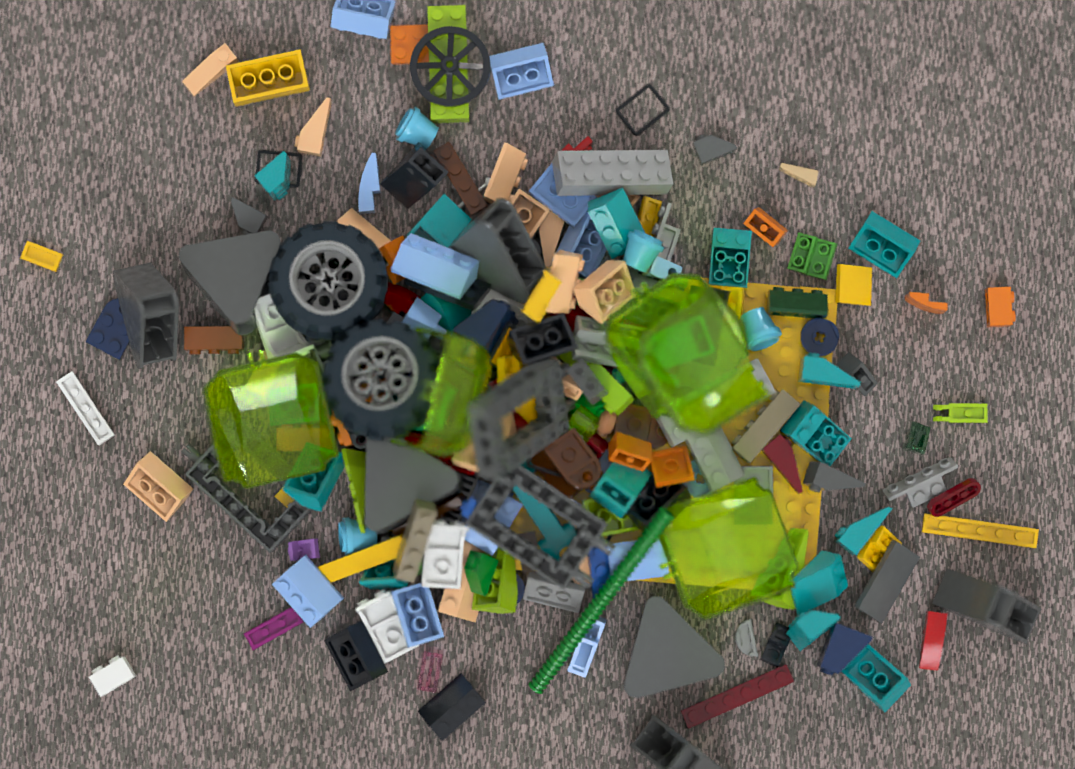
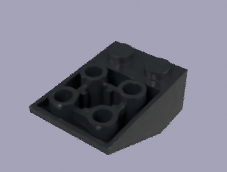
(414, 176)

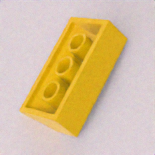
(267, 78)

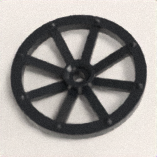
(454, 70)

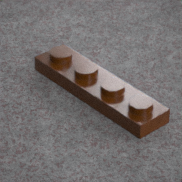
(460, 179)
(453, 503)

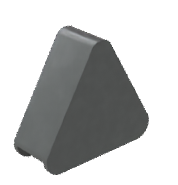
(503, 251)
(233, 274)
(148, 312)
(397, 478)
(987, 605)
(667, 653)
(669, 749)

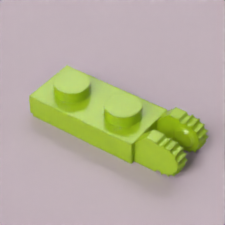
(963, 413)

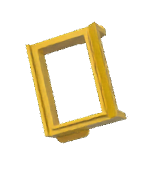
(541, 296)

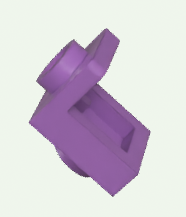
(300, 548)

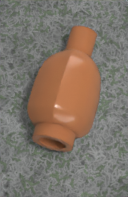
(606, 423)

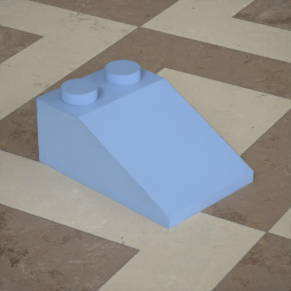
(505, 515)

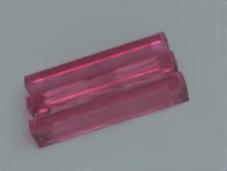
(433, 655)

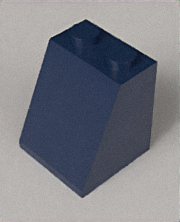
(487, 324)
(841, 648)

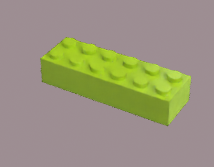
(441, 17)

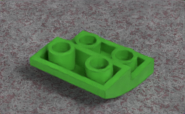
(812, 256)

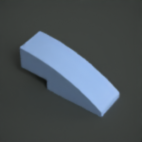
(369, 185)
(586, 649)

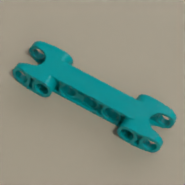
(555, 535)

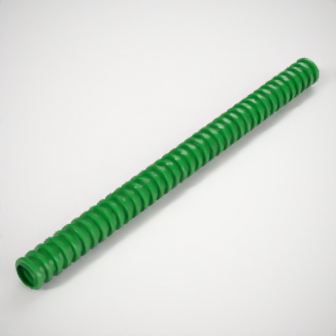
(600, 600)

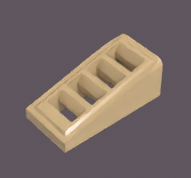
(805, 175)

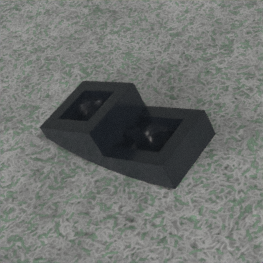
(776, 645)

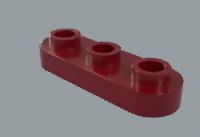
(954, 497)

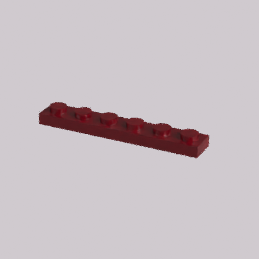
(737, 696)

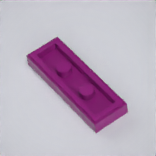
(273, 628)

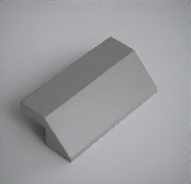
(590, 341)

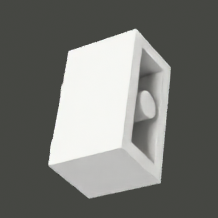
(111, 676)

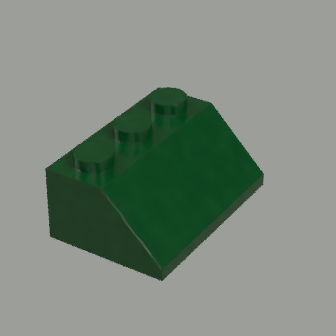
(797, 303)

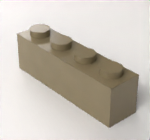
(765, 426)
(414, 540)

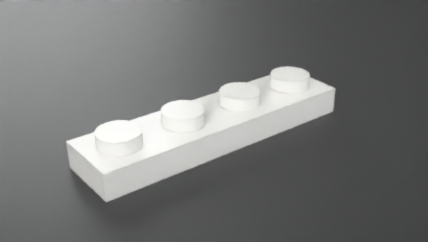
(85, 408)

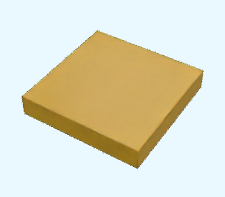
(853, 285)

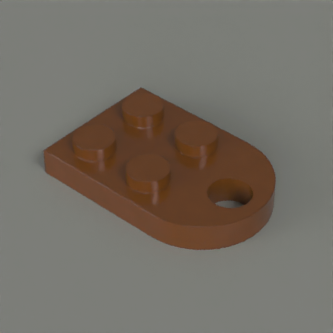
(639, 423)
(573, 459)

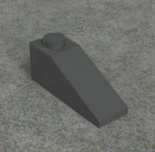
(825, 478)

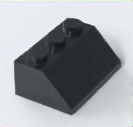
(541, 340)
(652, 499)
(356, 655)
(451, 707)

